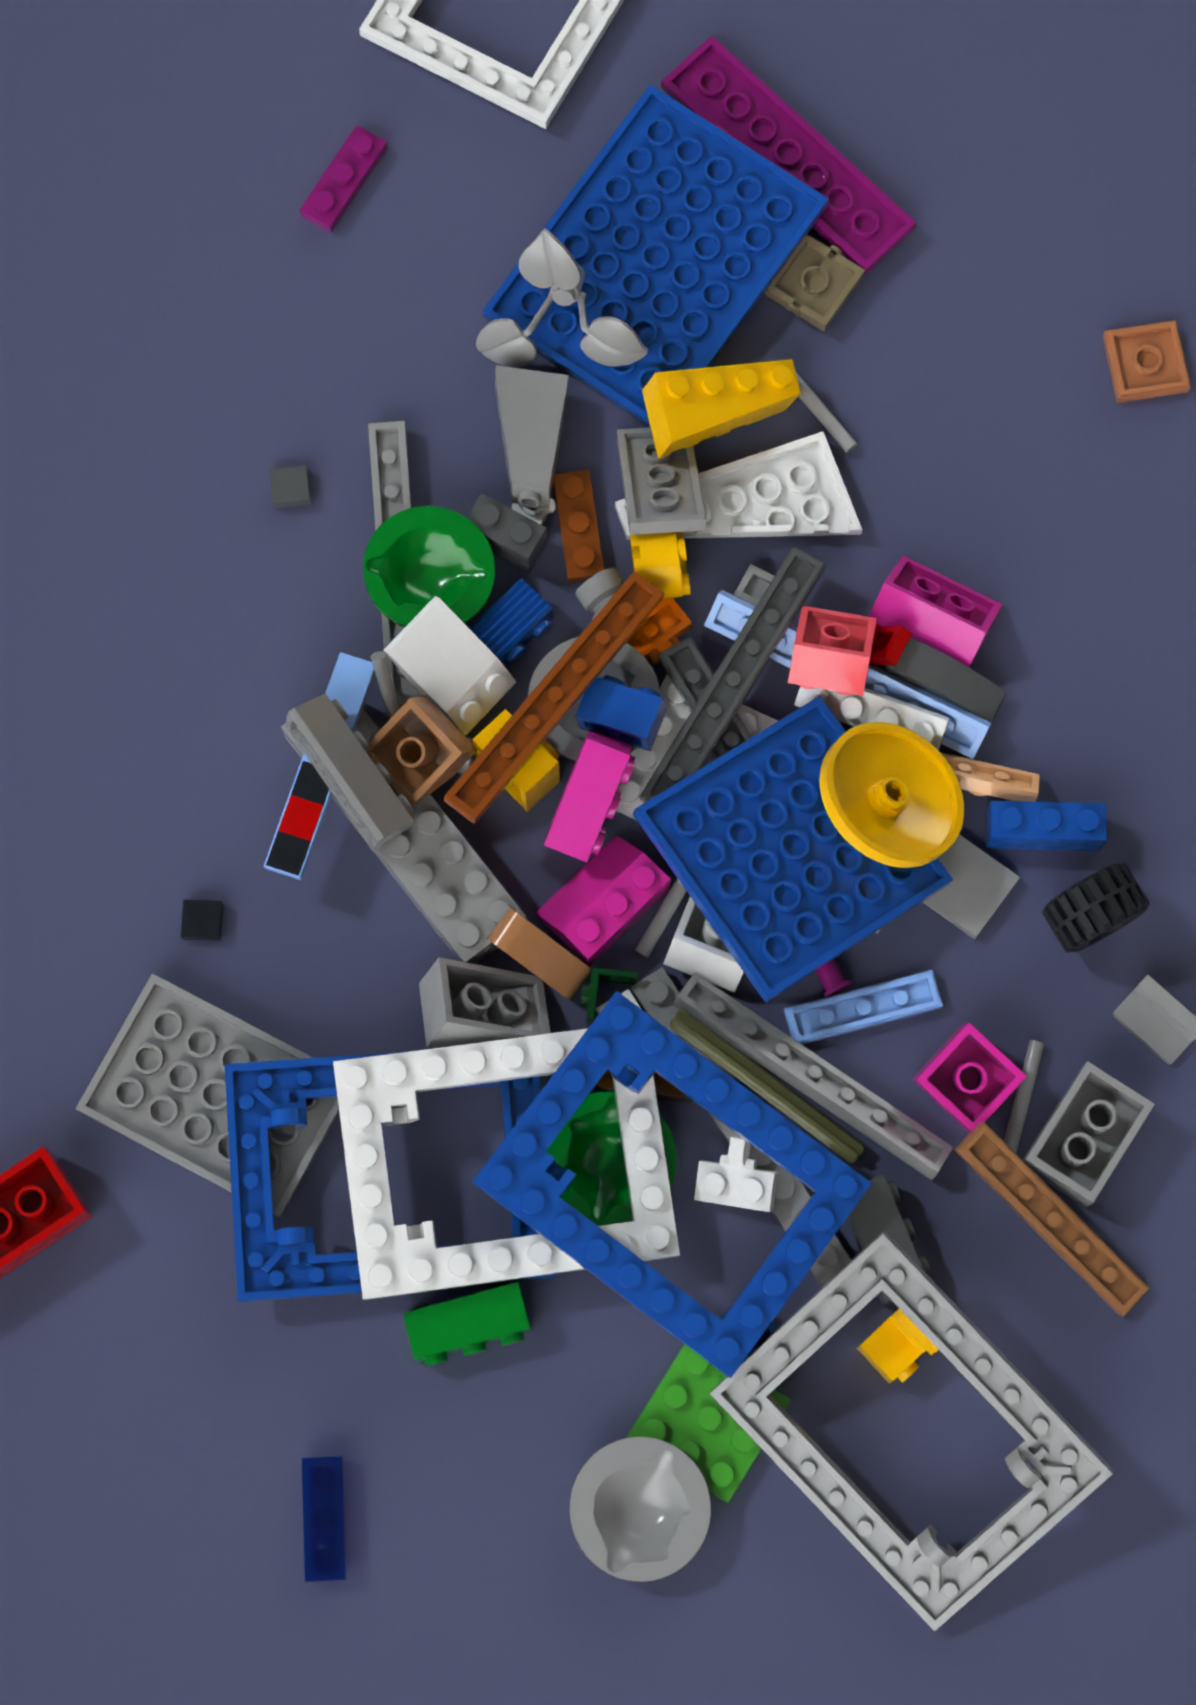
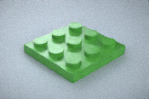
(698, 1425)

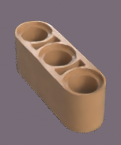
(539, 954)

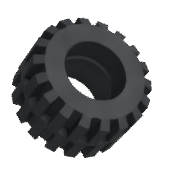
(1095, 907)

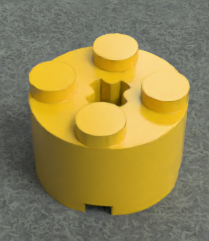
(662, 561)

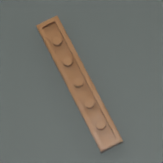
(1051, 1218)

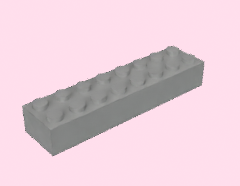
(441, 873)

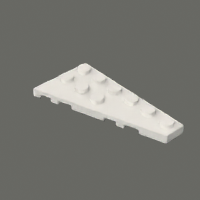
(774, 495)

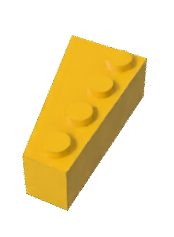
(714, 400)

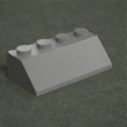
(349, 771)

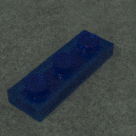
(324, 1519)

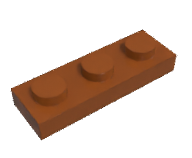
(578, 525)

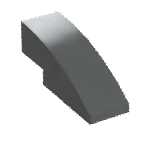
(948, 679)

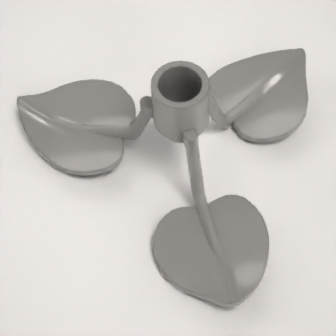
(551, 265)

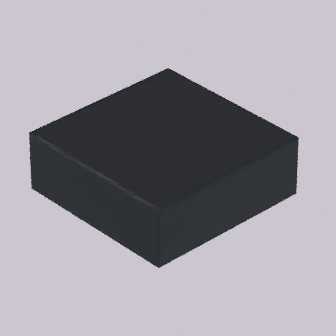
(202, 920)

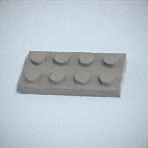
(659, 492)

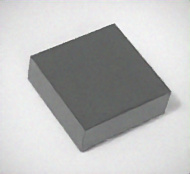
(290, 486)

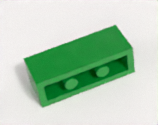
(467, 1324)

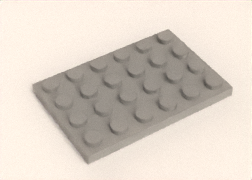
(169, 1088)

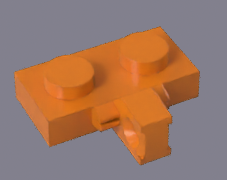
(660, 630)

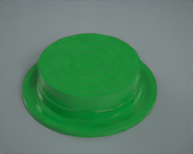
(427, 556)
(594, 1152)

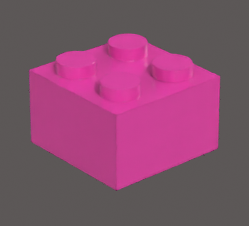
(968, 1077)

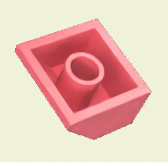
(832, 651)

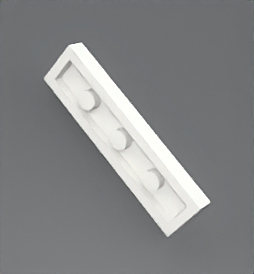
(879, 708)

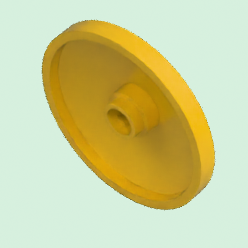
(891, 795)

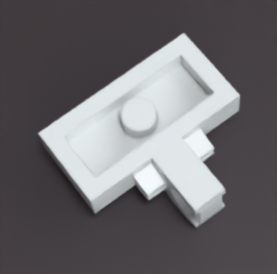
(736, 1180)

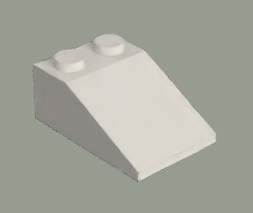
(450, 665)
(700, 951)

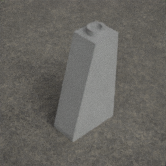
(531, 425)

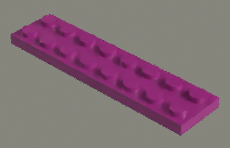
(731, 97)

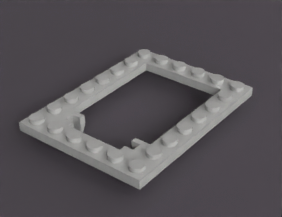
(925, 1574)

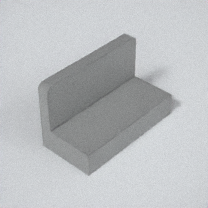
(1157, 1020)

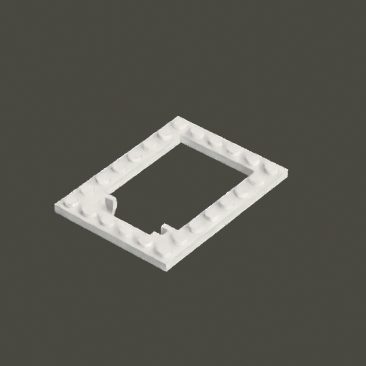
(532, 98)
(407, 1257)

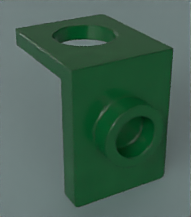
(590, 991)

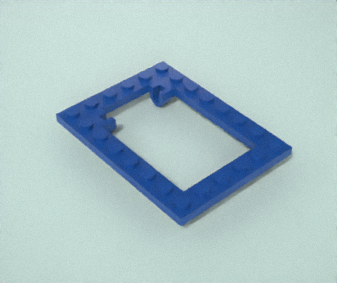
(274, 1095)
(532, 1183)

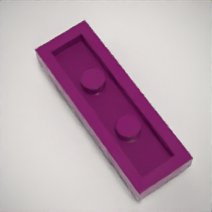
(343, 178)

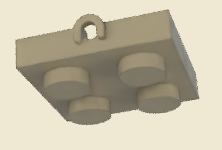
(815, 282)

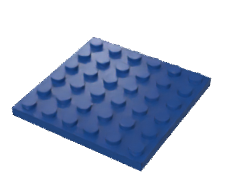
(769, 861)

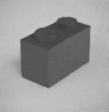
(509, 532)

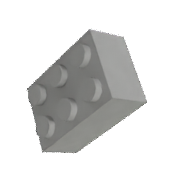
(1087, 1134)

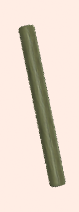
(767, 1085)

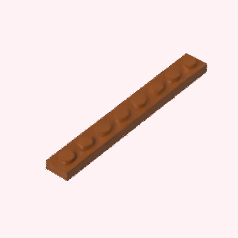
(553, 697)

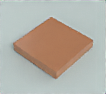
(1146, 361)

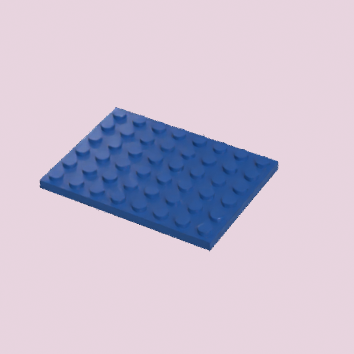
(672, 240)

